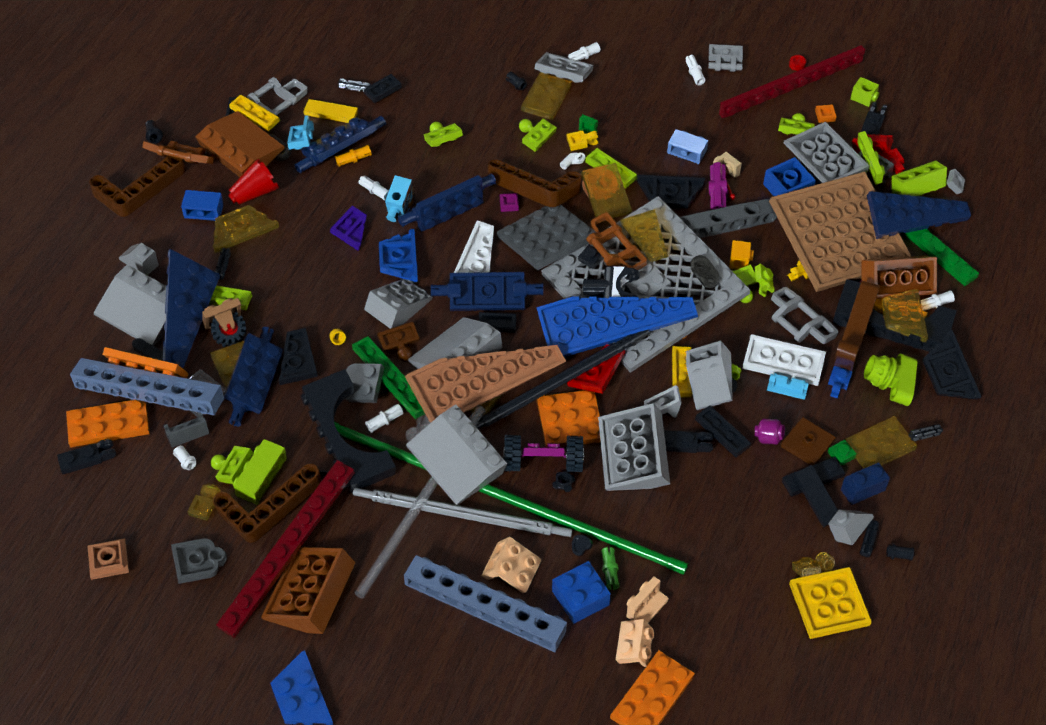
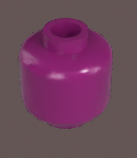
(770, 431)

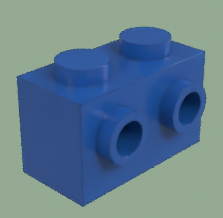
(202, 205)

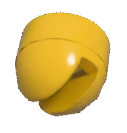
(340, 336)

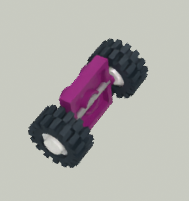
(574, 452)

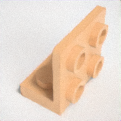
(512, 564)

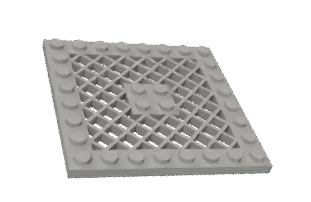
(654, 282)

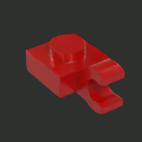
(896, 158)

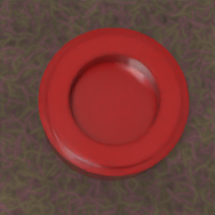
(797, 62)

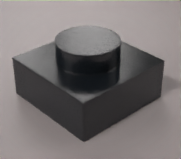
(590, 256)

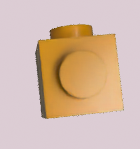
(740, 254)

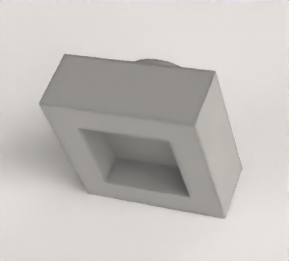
(955, 181)

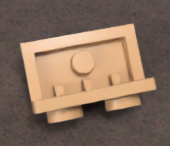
(646, 602)
(635, 642)

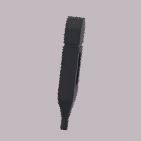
(147, 349)

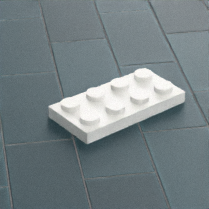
(785, 359)

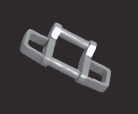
(282, 92)
(810, 327)

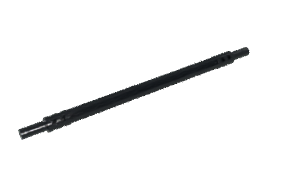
(560, 379)

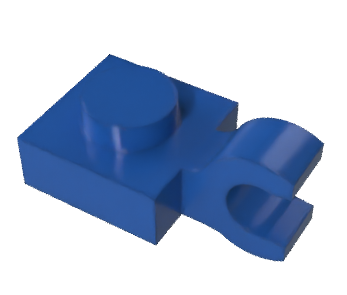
(839, 380)

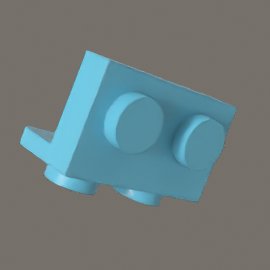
(301, 135)

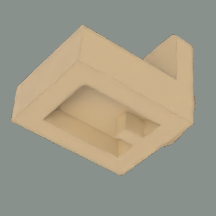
(732, 165)

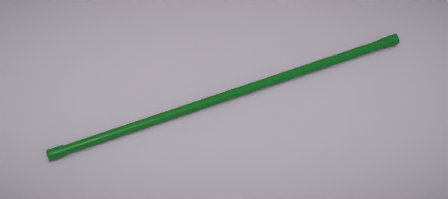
(669, 562)

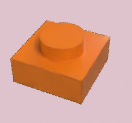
(825, 113)

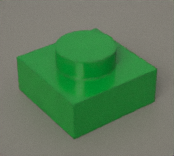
(587, 124)
(842, 452)

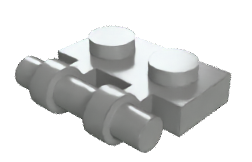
(725, 53)

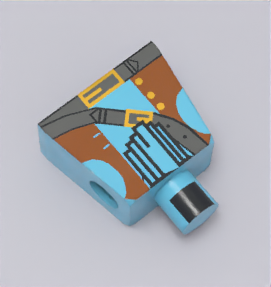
(399, 198)

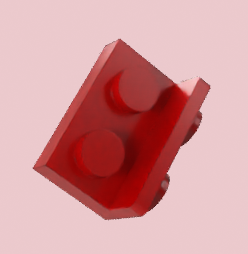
(881, 143)

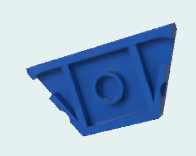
(399, 256)
(300, 694)

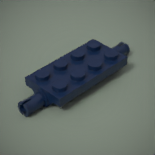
(337, 140)
(448, 203)
(487, 291)
(252, 375)

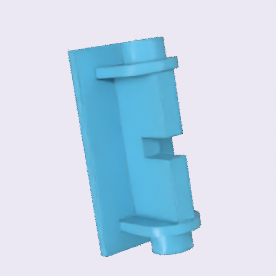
(789, 387)

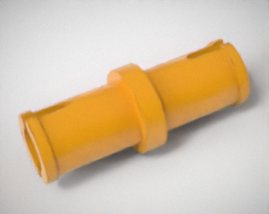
(353, 156)

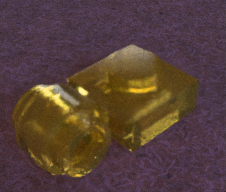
(203, 505)
(807, 566)

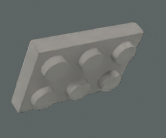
(563, 67)

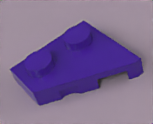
(350, 227)

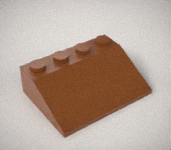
(238, 143)
(309, 589)

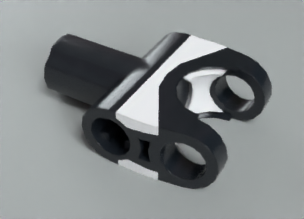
(612, 283)

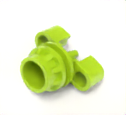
(893, 373)

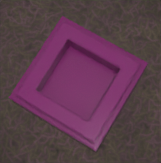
(509, 202)

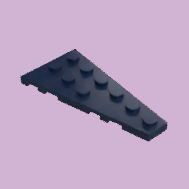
(912, 213)
(187, 296)

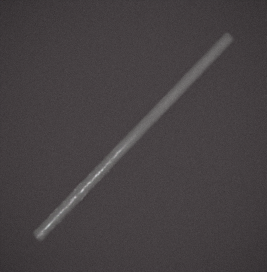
(405, 524)

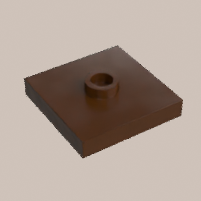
(808, 441)

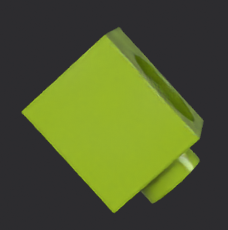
(865, 92)

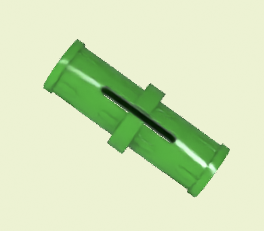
(610, 568)

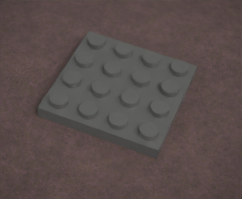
(546, 235)

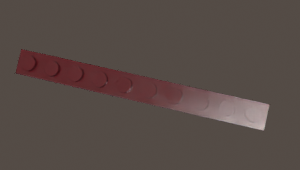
(791, 82)
(285, 549)

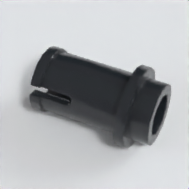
(519, 83)
(899, 552)

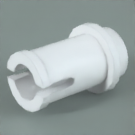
(187, 462)

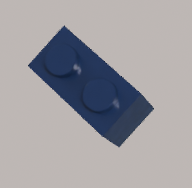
(865, 483)

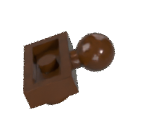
(399, 338)

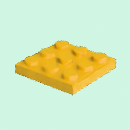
(830, 602)

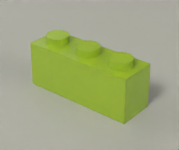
(920, 179)
(259, 471)

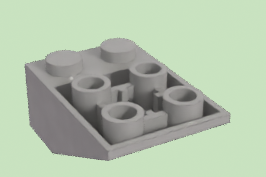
(396, 302)
(710, 374)

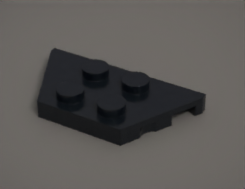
(673, 190)
(950, 370)

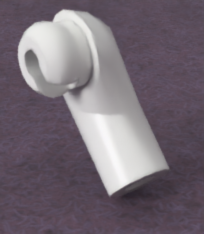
(572, 158)

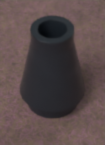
(153, 132)

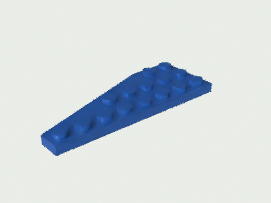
(593, 322)

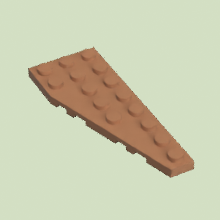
(478, 378)

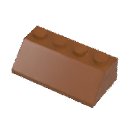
(901, 274)

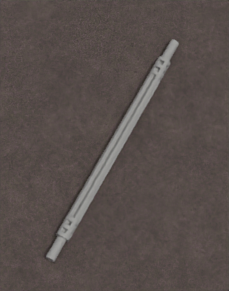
(465, 512)

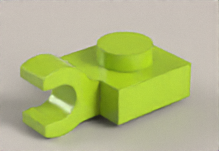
(765, 279)

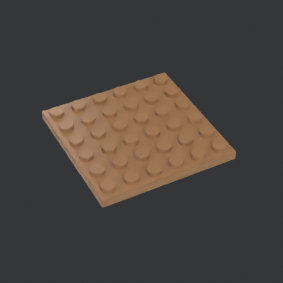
(834, 230)

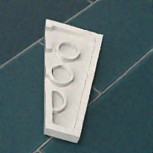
(477, 251)

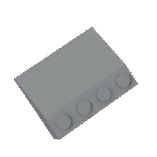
(826, 153)
(135, 305)
(464, 338)
(634, 449)
(457, 455)

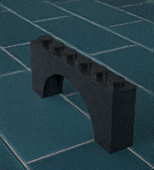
(936, 324)
(323, 400)

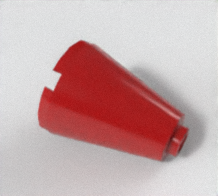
(252, 184)

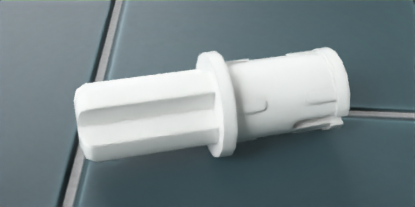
(585, 52)
(695, 70)
(373, 187)
(936, 300)
(384, 418)

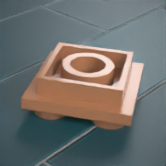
(104, 568)

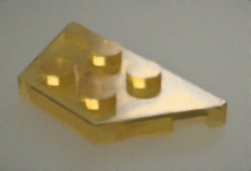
(240, 226)
(905, 314)

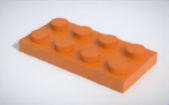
(143, 363)
(107, 422)
(653, 692)

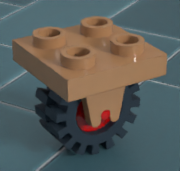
(225, 322)

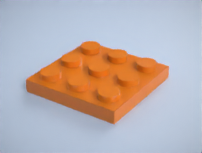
(569, 416)

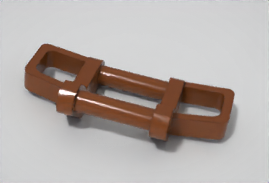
(192, 154)
(597, 239)

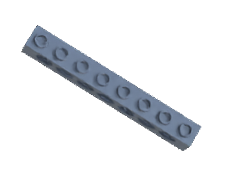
(147, 386)
(490, 612)

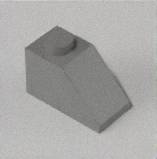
(140, 258)
(849, 525)

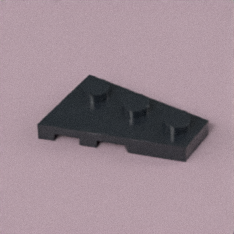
(297, 359)

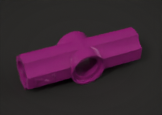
(718, 186)

